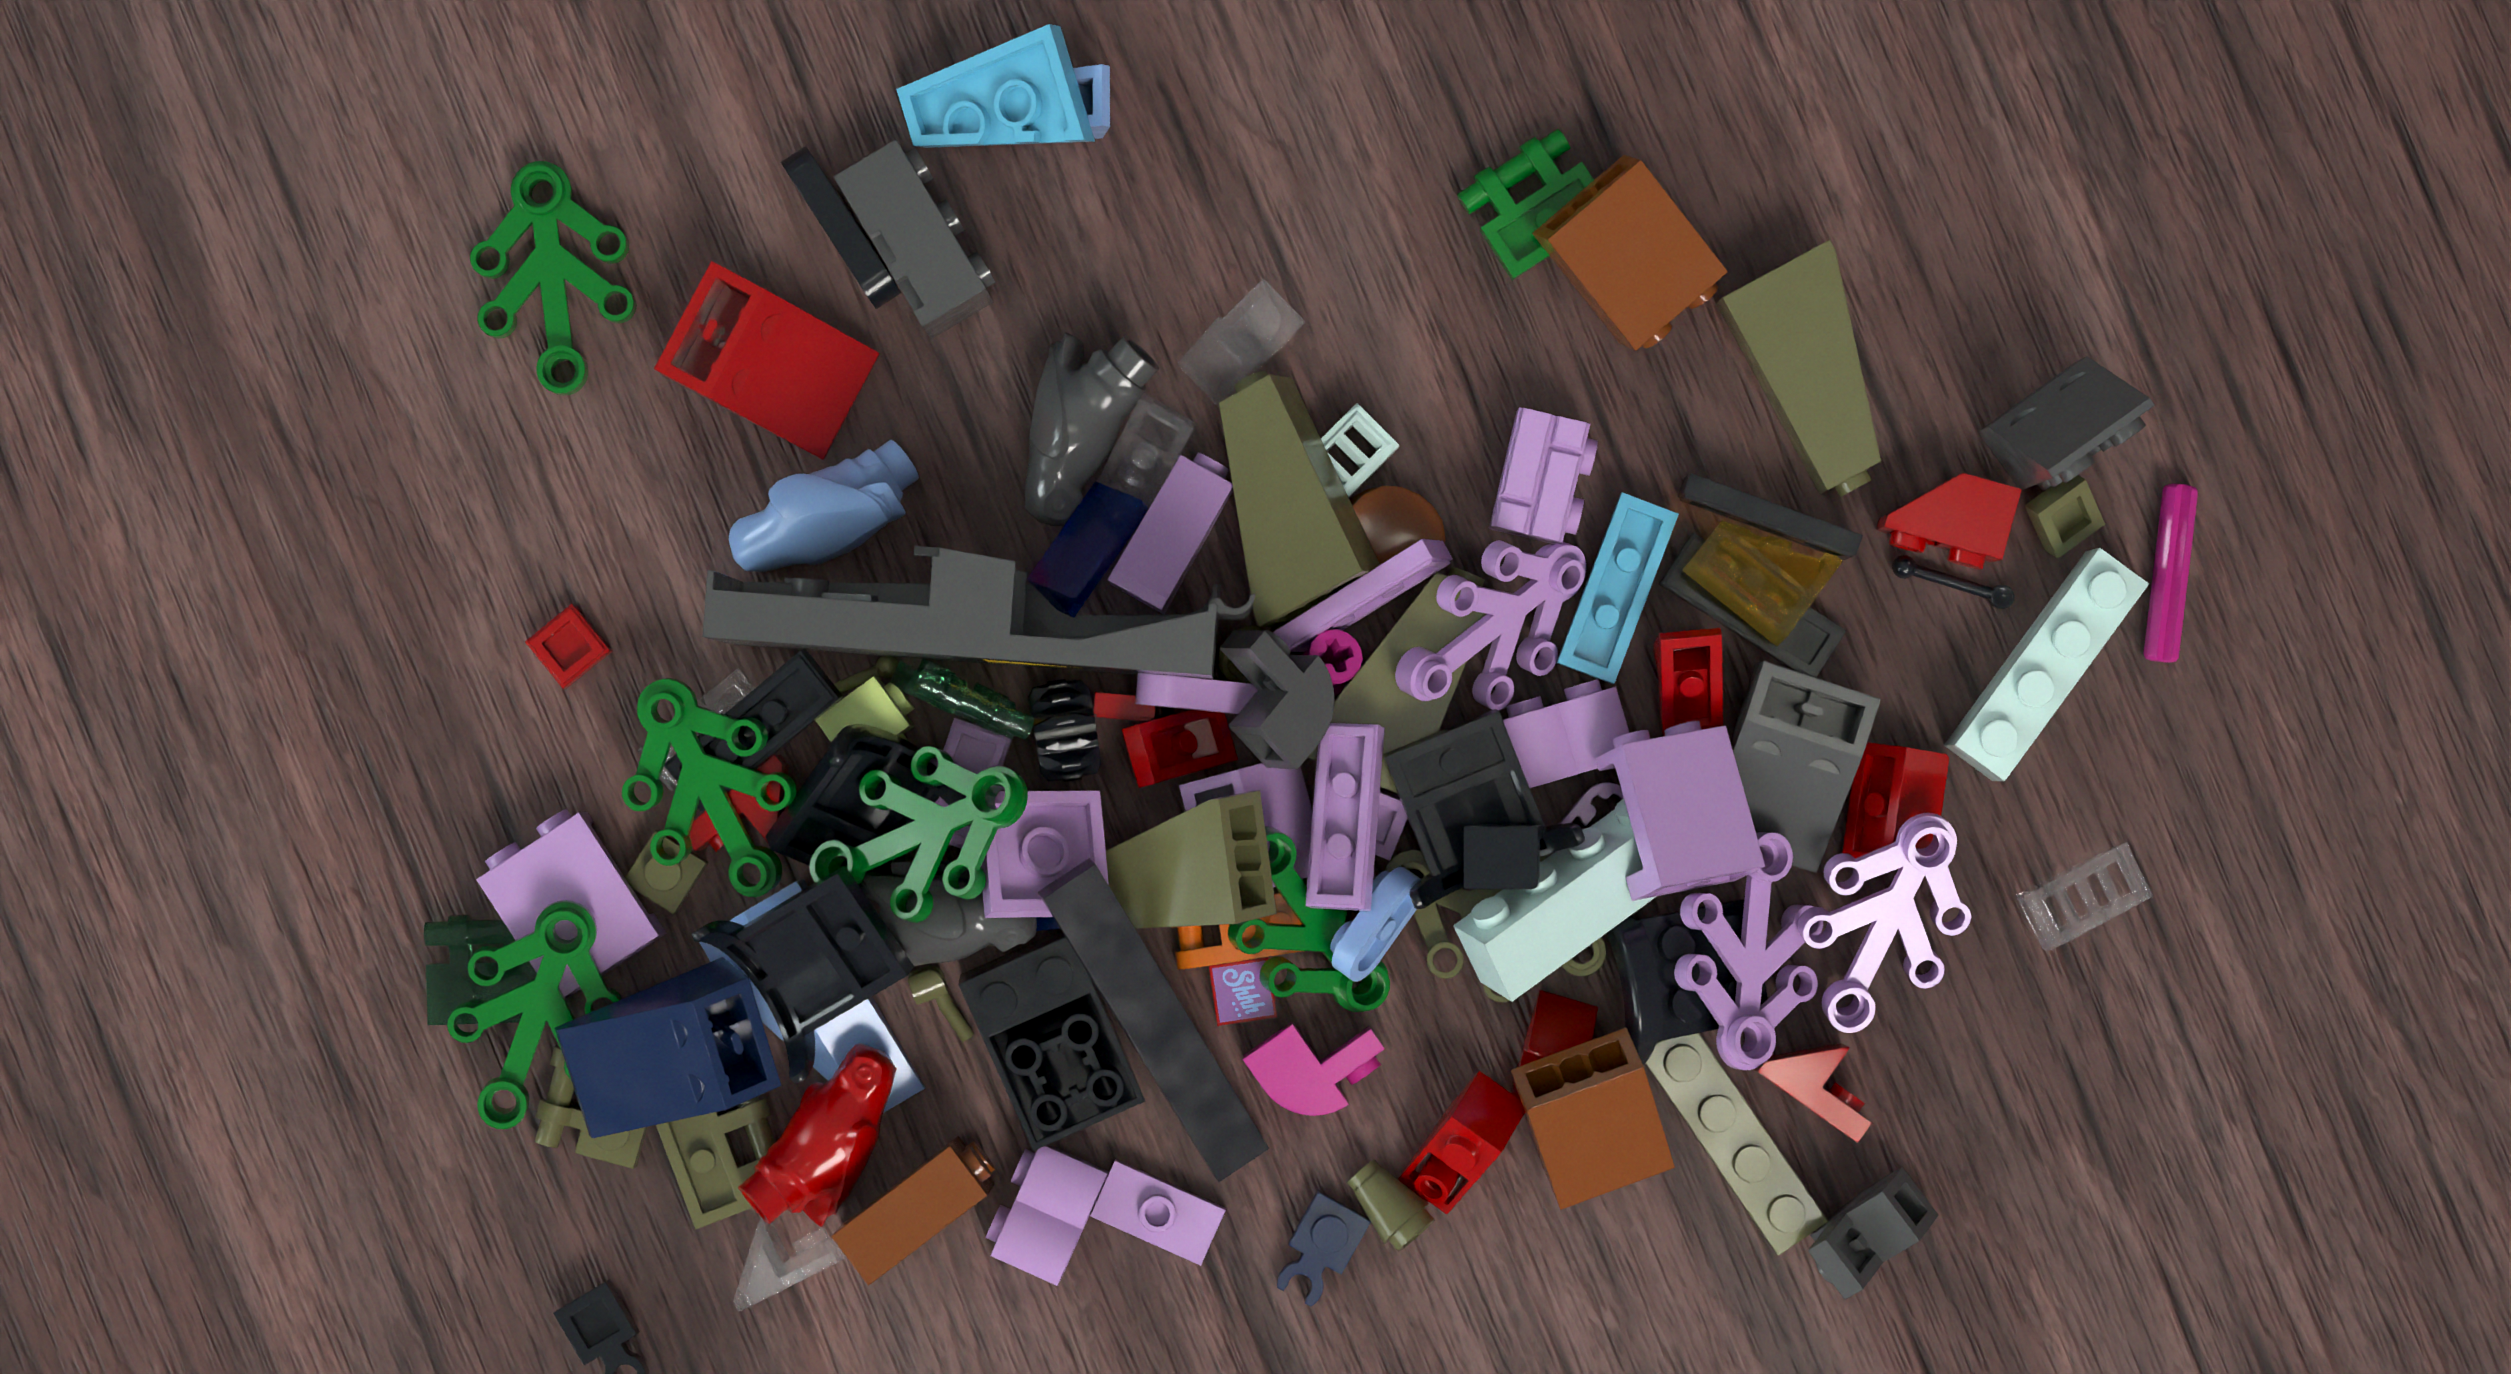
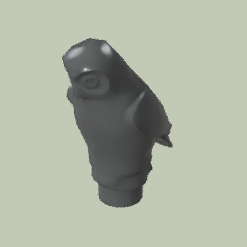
(1078, 420)
(953, 927)

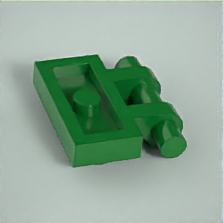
(1512, 230)

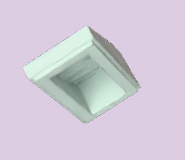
(1372, 433)

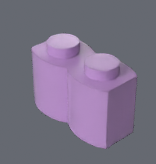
(1567, 735)
(1047, 1212)

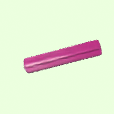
(2170, 573)

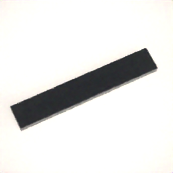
(1153, 1019)

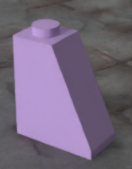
(1172, 532)

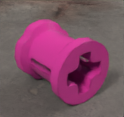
(1333, 648)

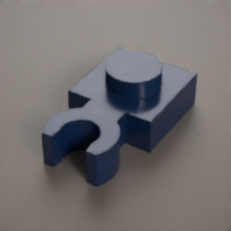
(1326, 1239)

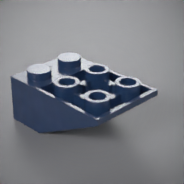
(669, 1052)

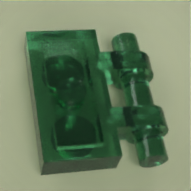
(950, 694)
(450, 983)

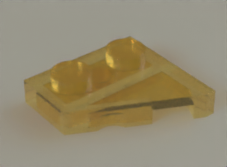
(1760, 578)

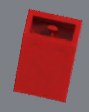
(766, 360)

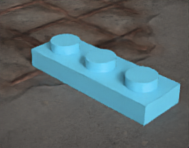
(1617, 588)

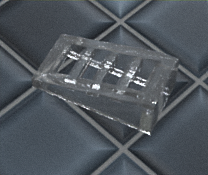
(2039, 914)

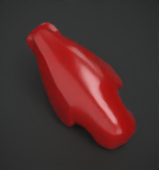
(824, 1141)

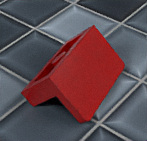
(1888, 791)

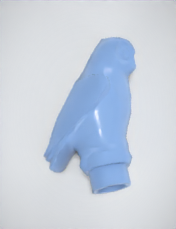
(824, 511)

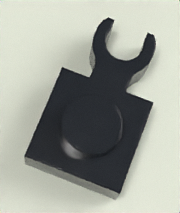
(599, 1326)

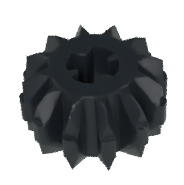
(1064, 730)

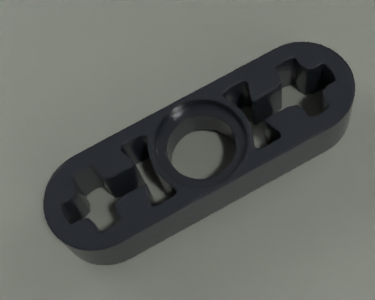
(840, 227)

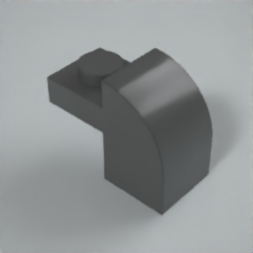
(1291, 699)
(1871, 1231)

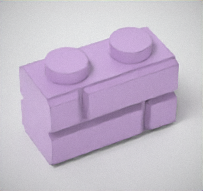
(1542, 475)

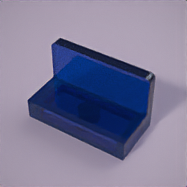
(1086, 547)

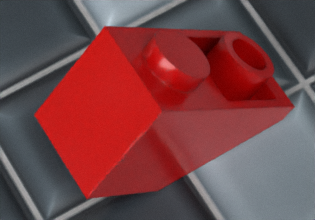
(1960, 515)
(1463, 1143)

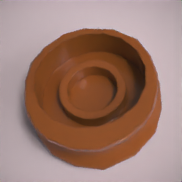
(1396, 519)

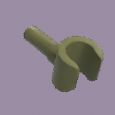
(930, 984)

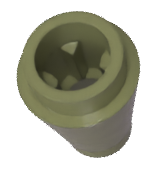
(1390, 1205)

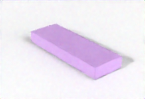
(1366, 593)
(1345, 817)

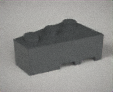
(916, 237)

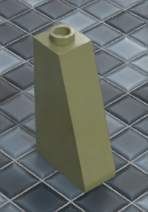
(1808, 364)
(1289, 502)
(1373, 691)
(1197, 867)

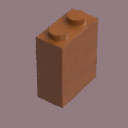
(1631, 253)
(1593, 1118)
(915, 1209)

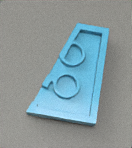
(1000, 97)

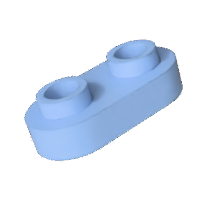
(1366, 939)

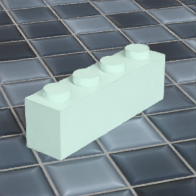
(2046, 664)
(1580, 897)

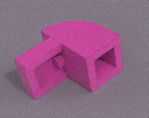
(1301, 1081)

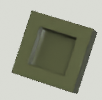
(2064, 515)
(665, 884)

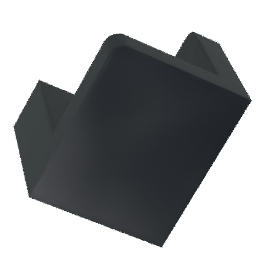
(1502, 856)

